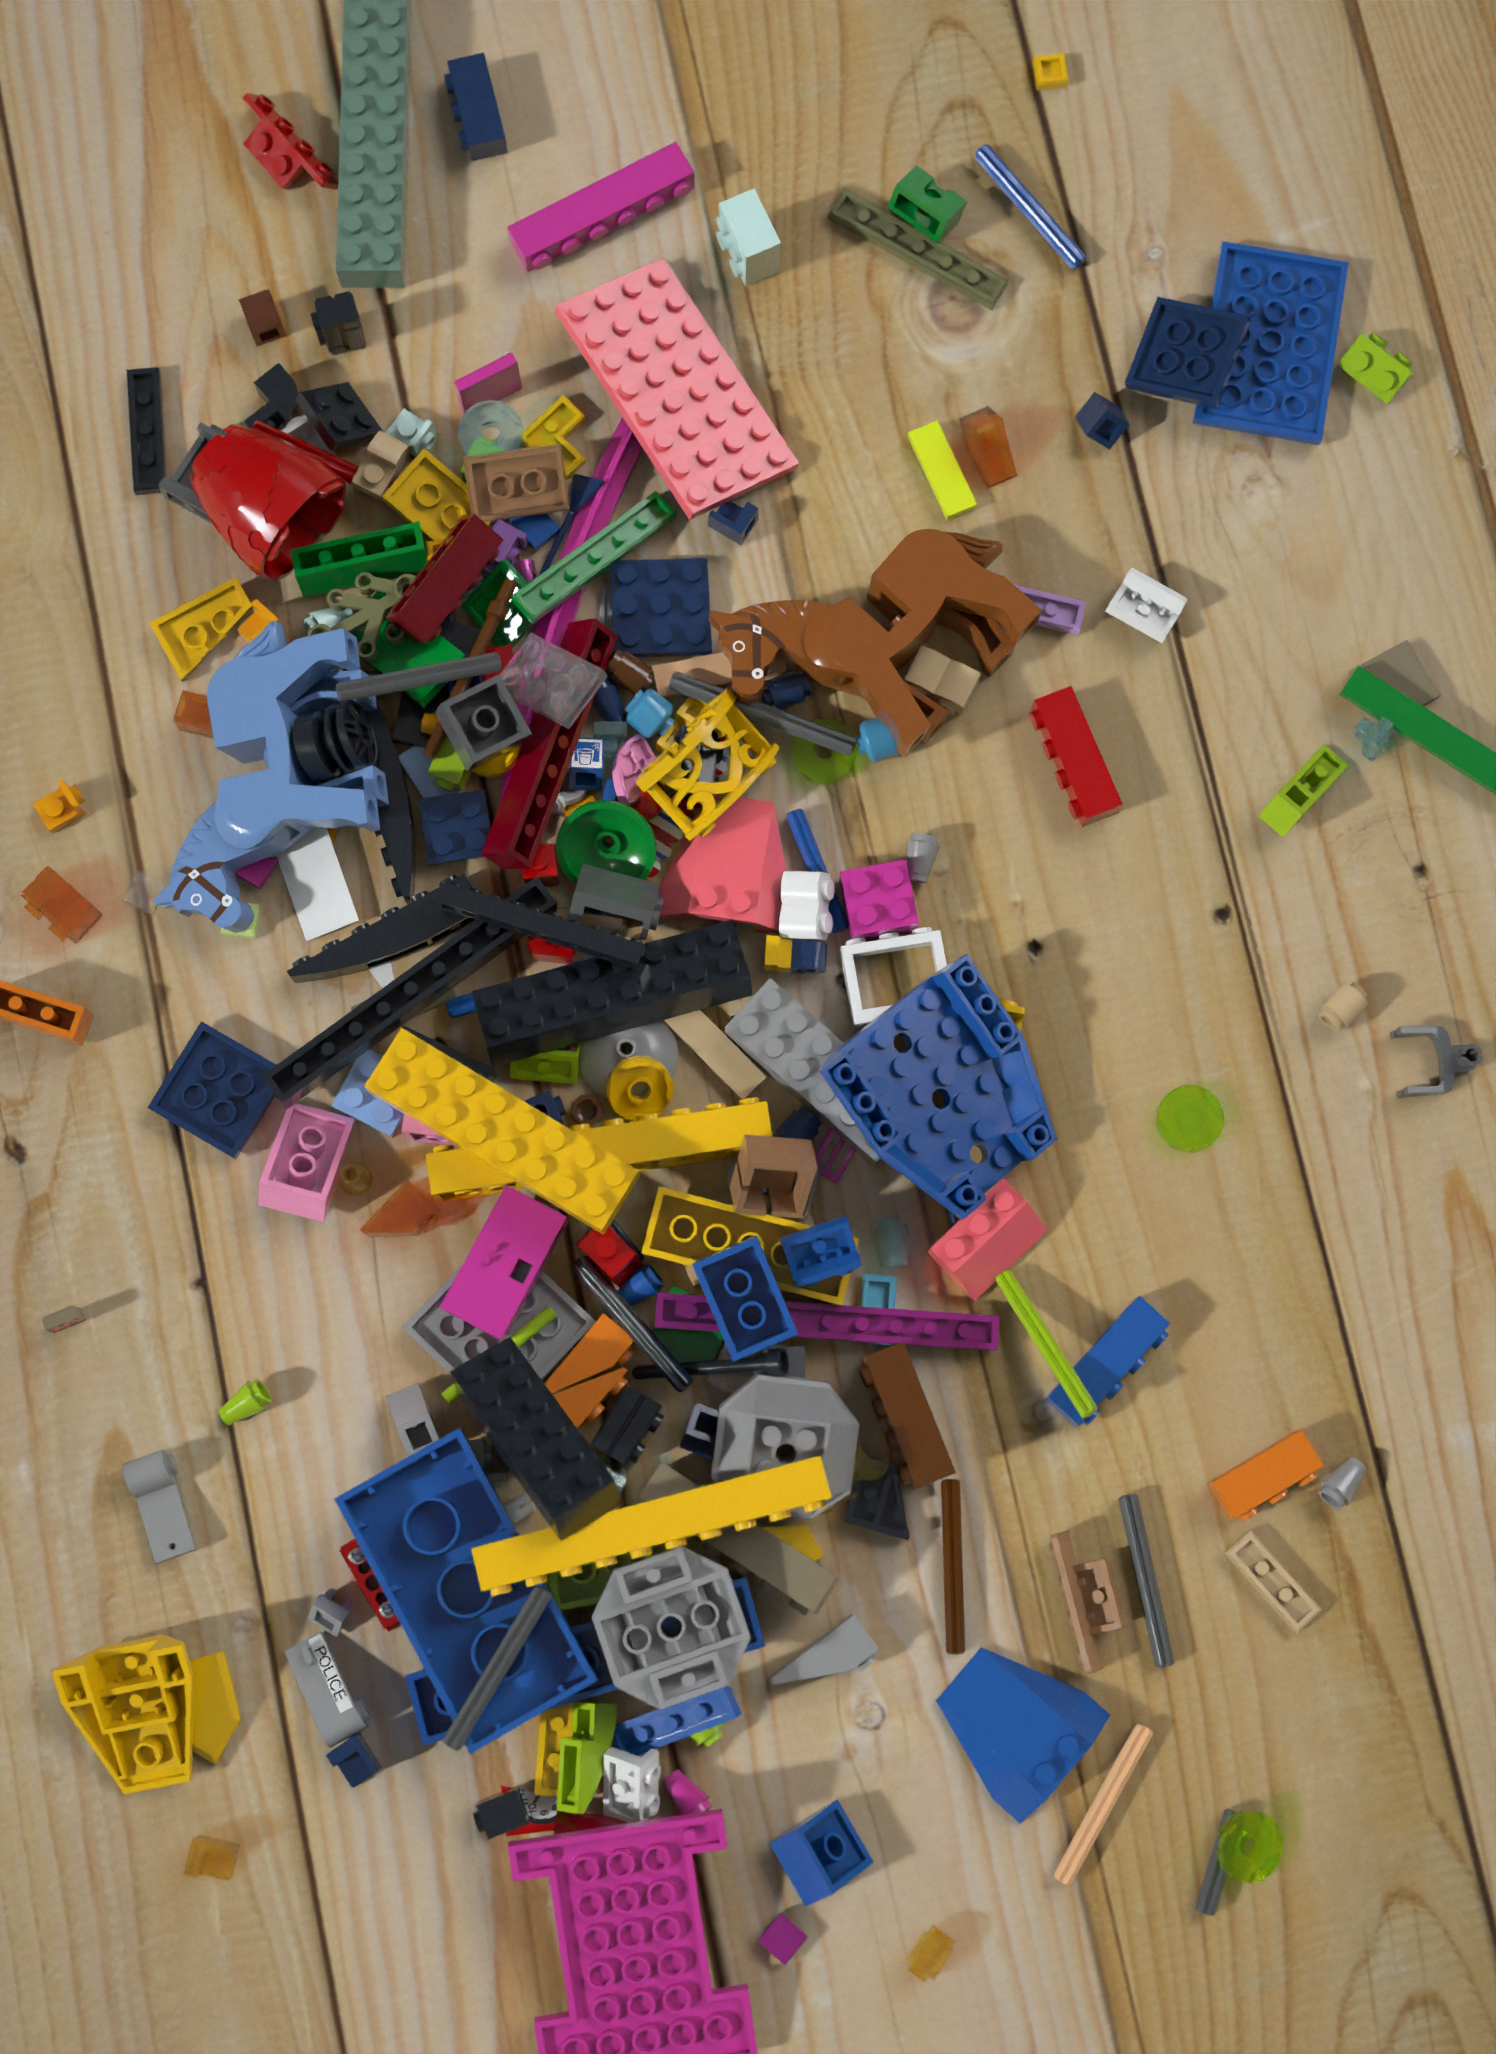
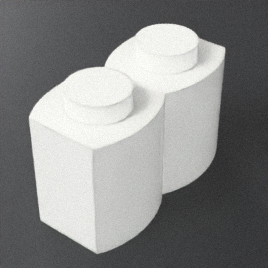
(805, 905)

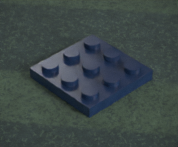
(1187, 352)
(661, 607)
(216, 1090)

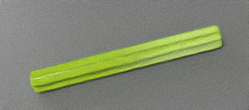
(1046, 1344)

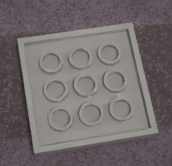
(456, 1342)

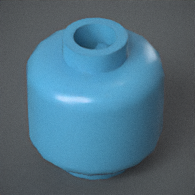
(649, 713)
(876, 740)

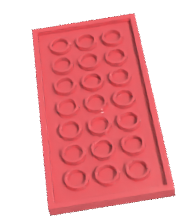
(676, 388)

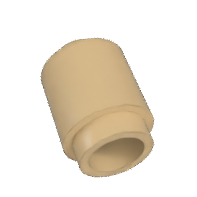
(1343, 1007)

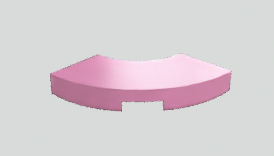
(627, 766)

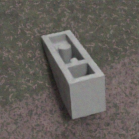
(836, 1652)

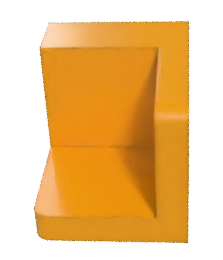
(256, 621)

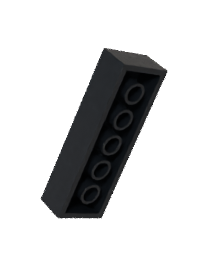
(536, 1438)

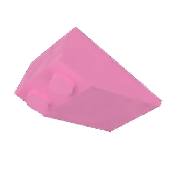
(305, 1162)

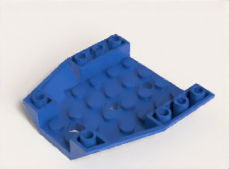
(971, 1054)

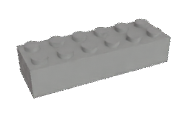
(792, 1050)

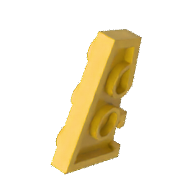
(200, 625)

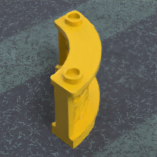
(727, 721)

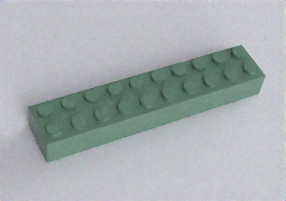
(374, 144)

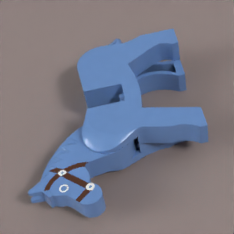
(271, 809)

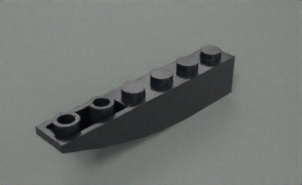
(397, 817)
(387, 940)

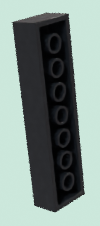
(608, 998)

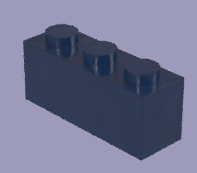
(475, 107)

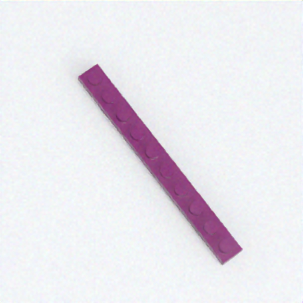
(849, 1323)

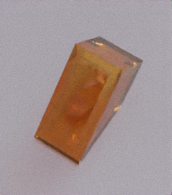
(988, 446)
(403, 1214)

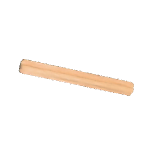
(1103, 1804)

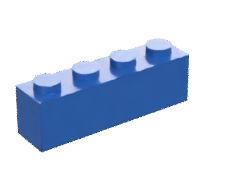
(1113, 1356)

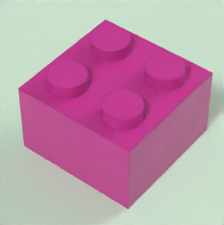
(878, 900)

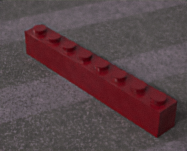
(543, 763)

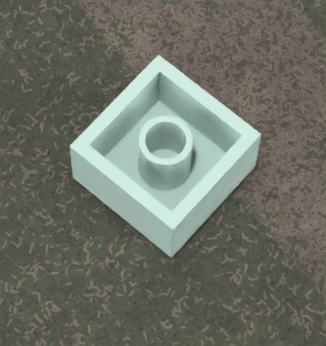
(748, 238)

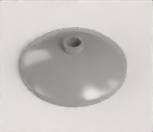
(602, 1054)

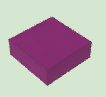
(782, 1938)

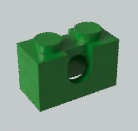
(921, 191)

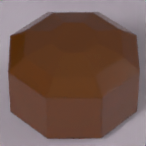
(586, 1110)

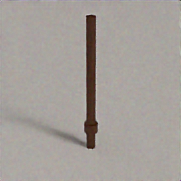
(495, 613)

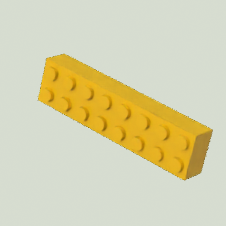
(502, 1131)

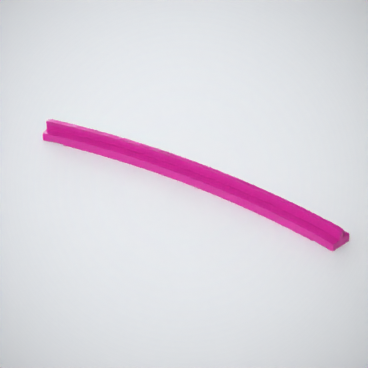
(615, 469)

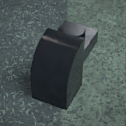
(279, 394)

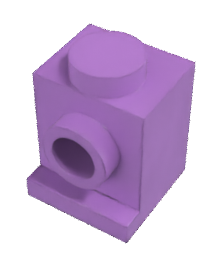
(510, 547)

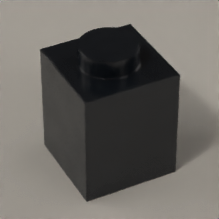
(501, 1813)

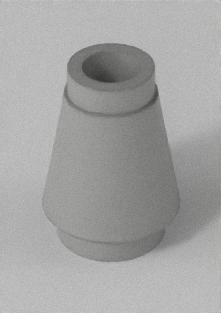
(921, 856)
(1342, 1483)

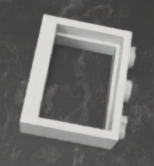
(887, 943)

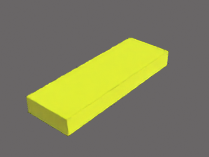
(942, 470)

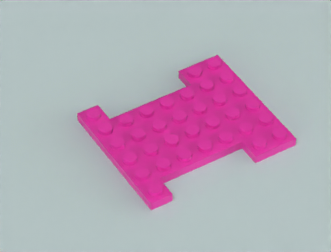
(635, 1941)

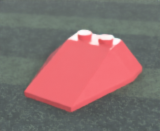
(730, 870)

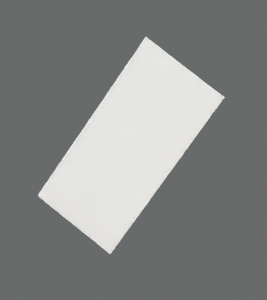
(317, 884)

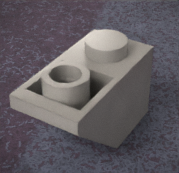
(413, 1418)

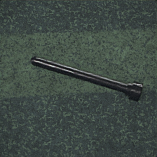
(773, 1362)

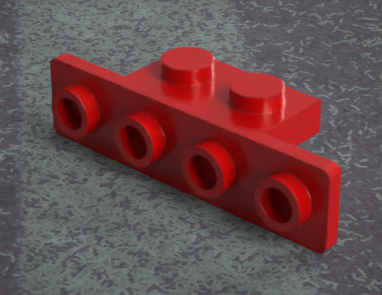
(281, 150)

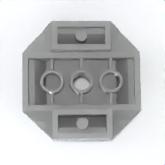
(792, 1412)
(664, 1667)

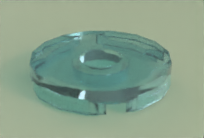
(487, 415)

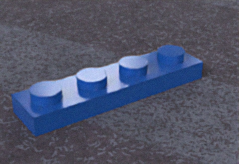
(675, 1722)

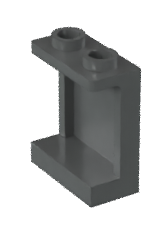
(179, 487)
(617, 895)

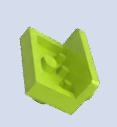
(1376, 366)

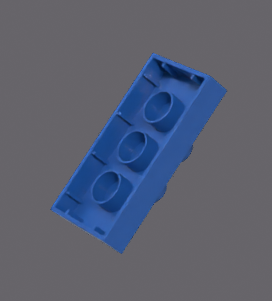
(418, 1540)

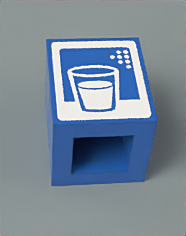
(587, 765)

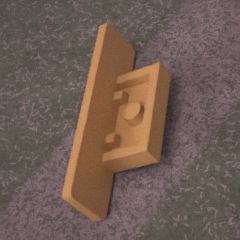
(1090, 1598)

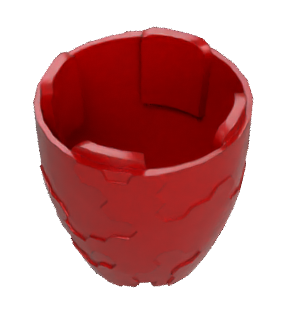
(266, 497)

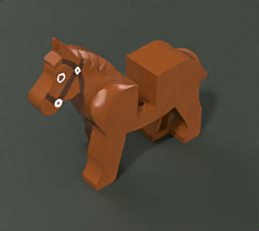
(920, 585)

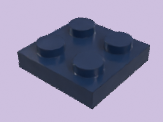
(454, 826)

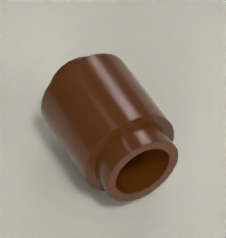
(628, 671)

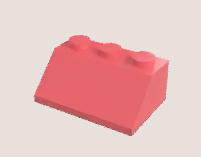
(988, 1240)

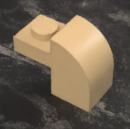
(381, 464)

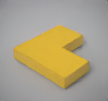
(554, 427)

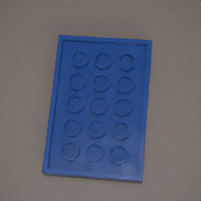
(1290, 344)

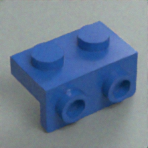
(821, 1252)

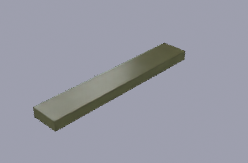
(918, 249)

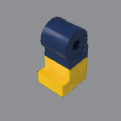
(794, 956)

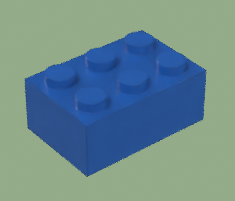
(744, 1298)

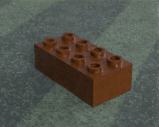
(907, 1416)

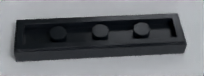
(146, 429)

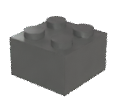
(483, 722)

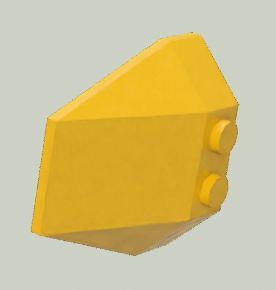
(134, 1709)

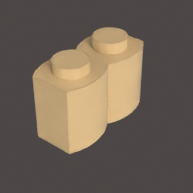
(942, 679)

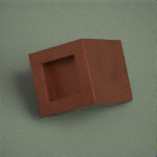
(262, 317)

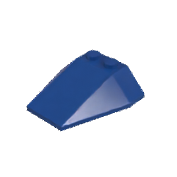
(1019, 1728)

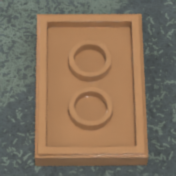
(517, 482)

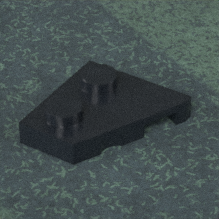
(879, 1505)

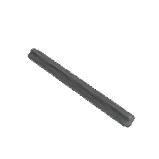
(768, 715)

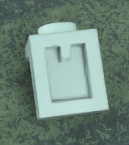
(413, 432)

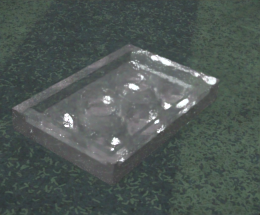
(551, 680)

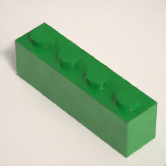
(339, 561)

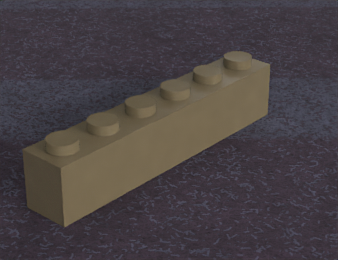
(756, 1551)

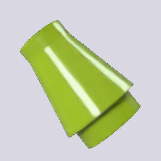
(247, 1401)

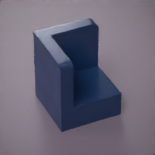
(1102, 420)
(734, 520)
(355, 1760)

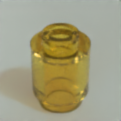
(930, 1954)

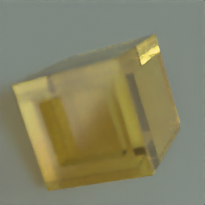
(211, 1858)

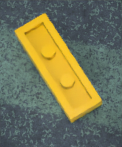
(553, 1725)

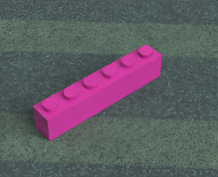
(601, 207)

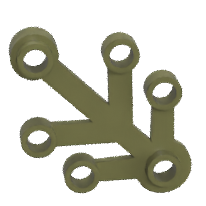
(371, 611)

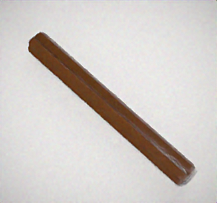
(953, 1566)

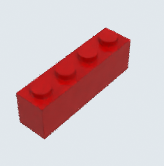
(1075, 756)

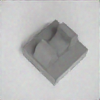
(329, 1614)

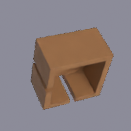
(780, 1166)

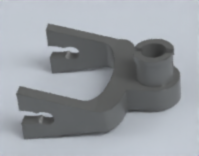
(1449, 1059)

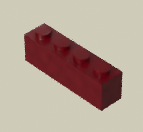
(445, 579)

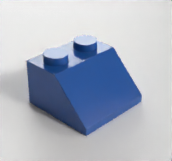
(821, 1853)

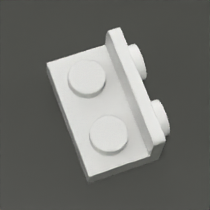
(631, 1785)

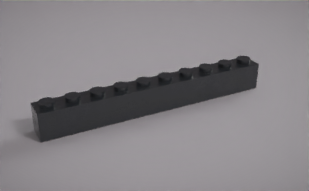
(399, 1001)

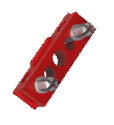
(354, 1559)

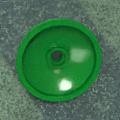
(582, 840)

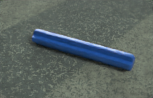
(814, 862)

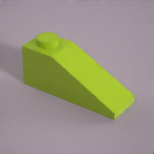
(1303, 790)

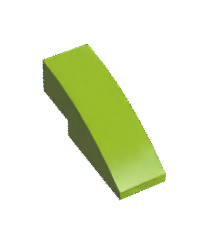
(583, 1754)

